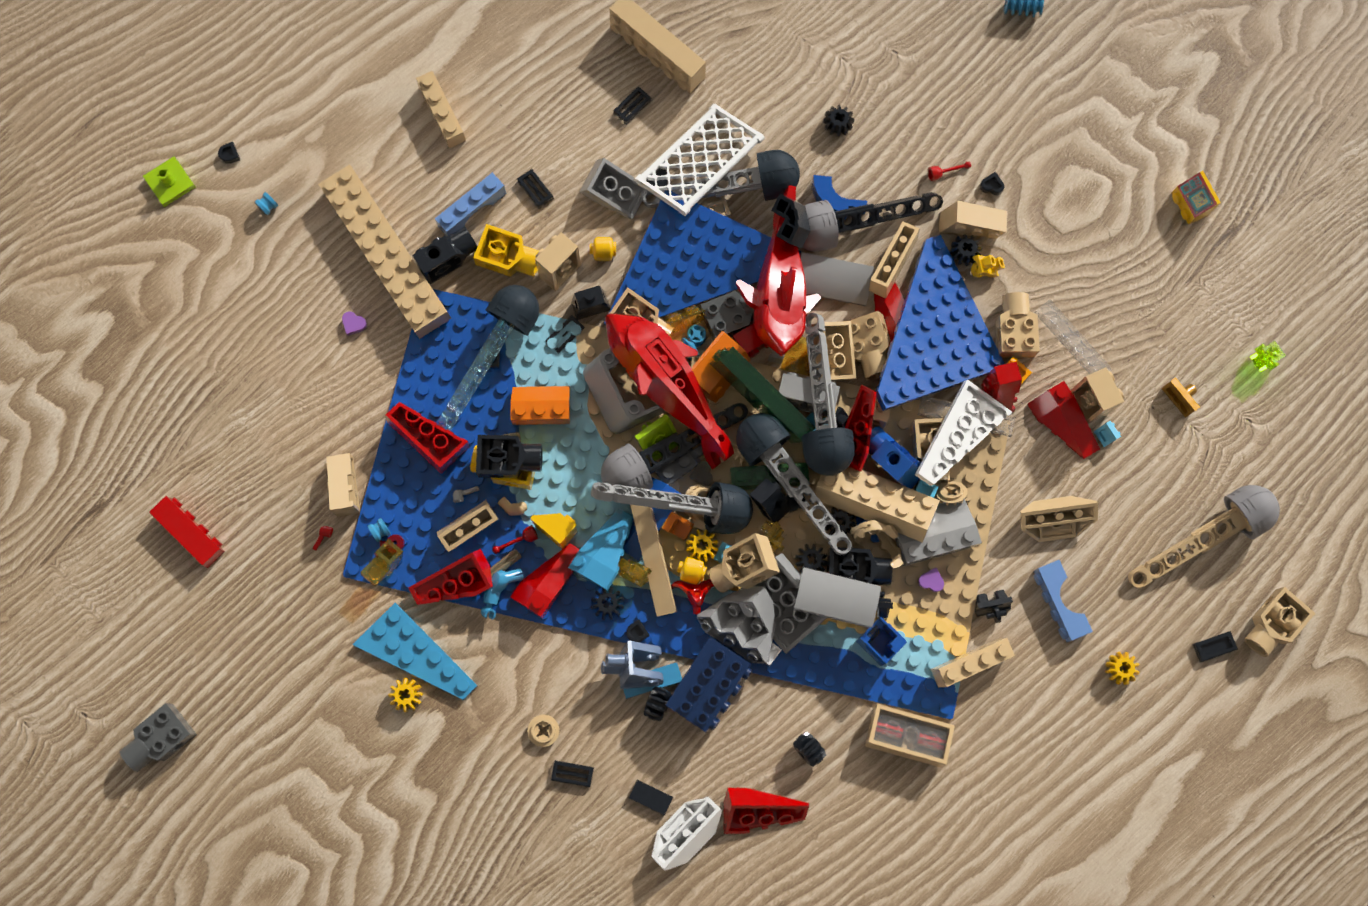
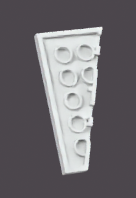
(964, 426)

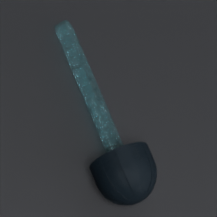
(515, 309)

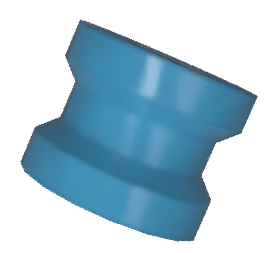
(266, 203)
(699, 332)
(379, 529)

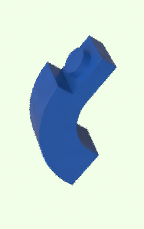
(823, 190)

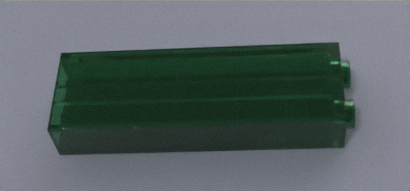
(760, 392)

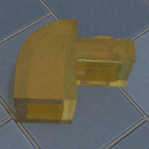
(383, 564)

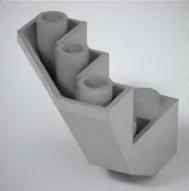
(742, 623)

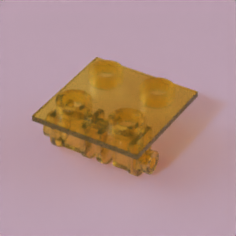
(691, 312)
(797, 359)

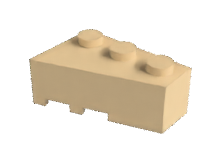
(972, 220)
(342, 485)

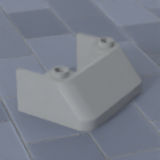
(616, 413)

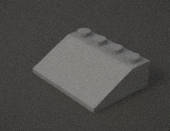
(949, 532)
(790, 624)

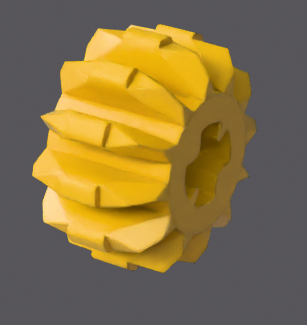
(705, 540)
(1122, 660)
(407, 701)

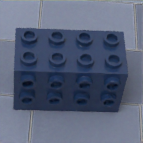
(709, 685)

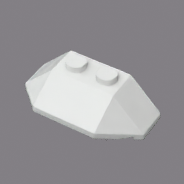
(686, 832)

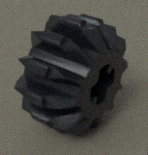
(839, 115)
(965, 243)
(846, 521)
(803, 558)
(611, 609)
(656, 704)
(809, 749)

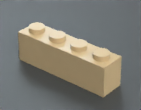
(441, 109)
(894, 259)
(972, 662)

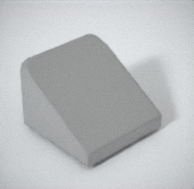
(774, 357)

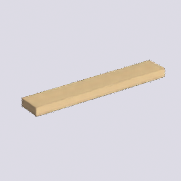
(654, 560)

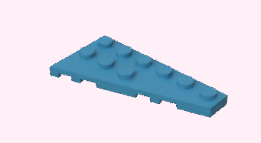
(408, 647)

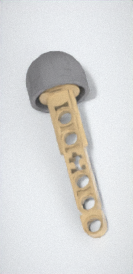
(1248, 510)

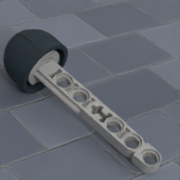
(774, 174)
(761, 439)
(827, 448)
(724, 509)

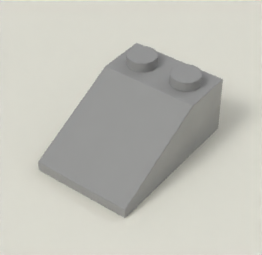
(613, 188)

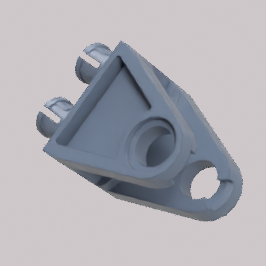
(623, 665)

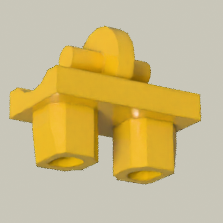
(986, 266)

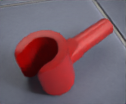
(324, 531)

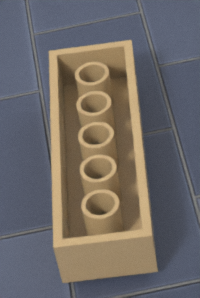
(657, 44)
(879, 500)

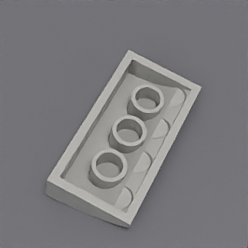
(836, 279)
(837, 597)

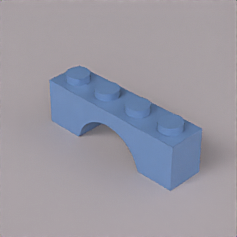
(483, 194)
(1050, 579)

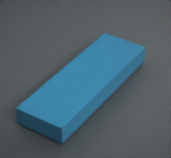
(671, 676)

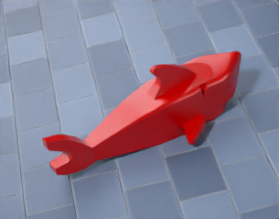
(780, 294)
(665, 376)

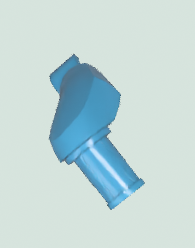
(499, 581)

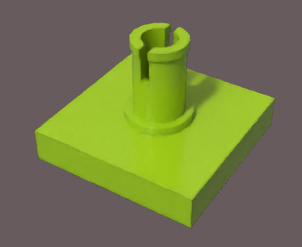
(169, 181)
(654, 433)

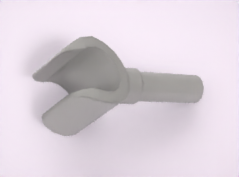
(458, 494)

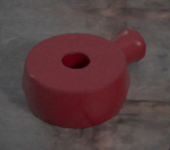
(395, 538)

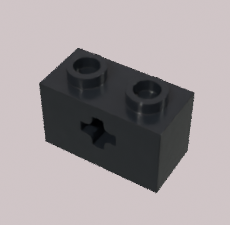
(771, 501)

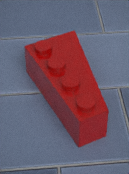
(430, 440)

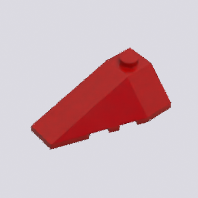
(890, 308)
(860, 423)
(543, 586)
(752, 809)

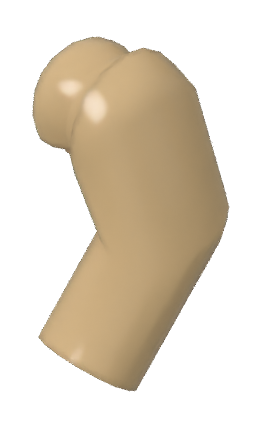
(512, 509)

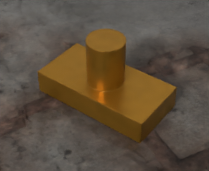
(1181, 396)

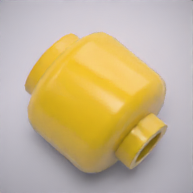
(603, 249)
(692, 570)

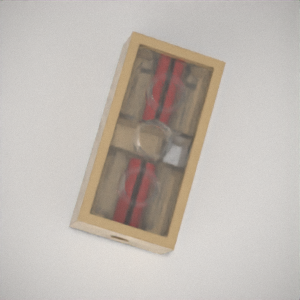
(909, 736)

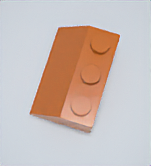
(709, 379)
(540, 405)

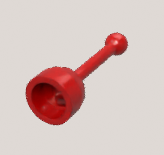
(936, 172)
(529, 534)

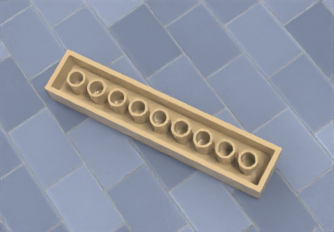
(385, 251)

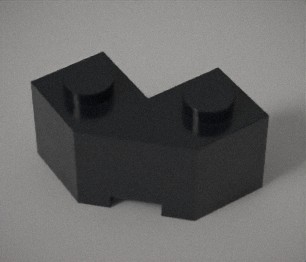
(796, 224)

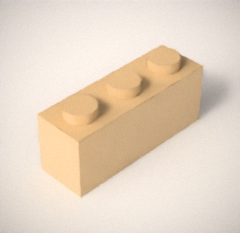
(467, 525)

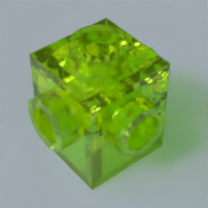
(1267, 356)

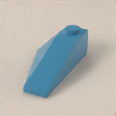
(600, 555)

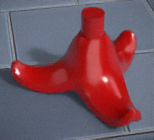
(695, 593)

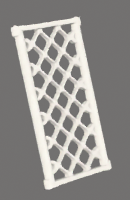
(713, 177)

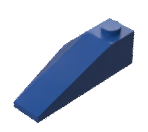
(632, 544)

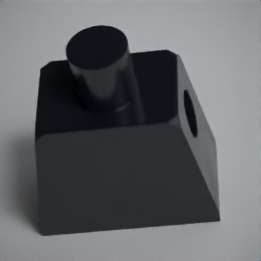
(590, 302)

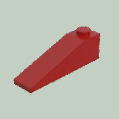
(1062, 415)
(458, 580)

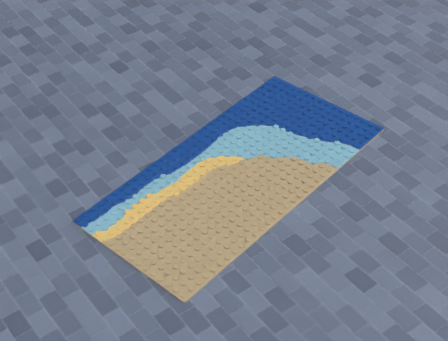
(419, 503)

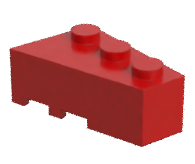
(1003, 384)

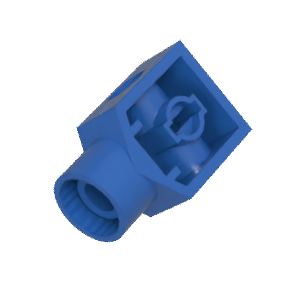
(893, 458)

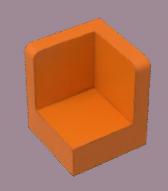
(678, 525)

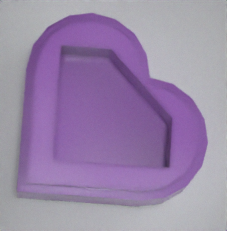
(353, 323)
(931, 580)

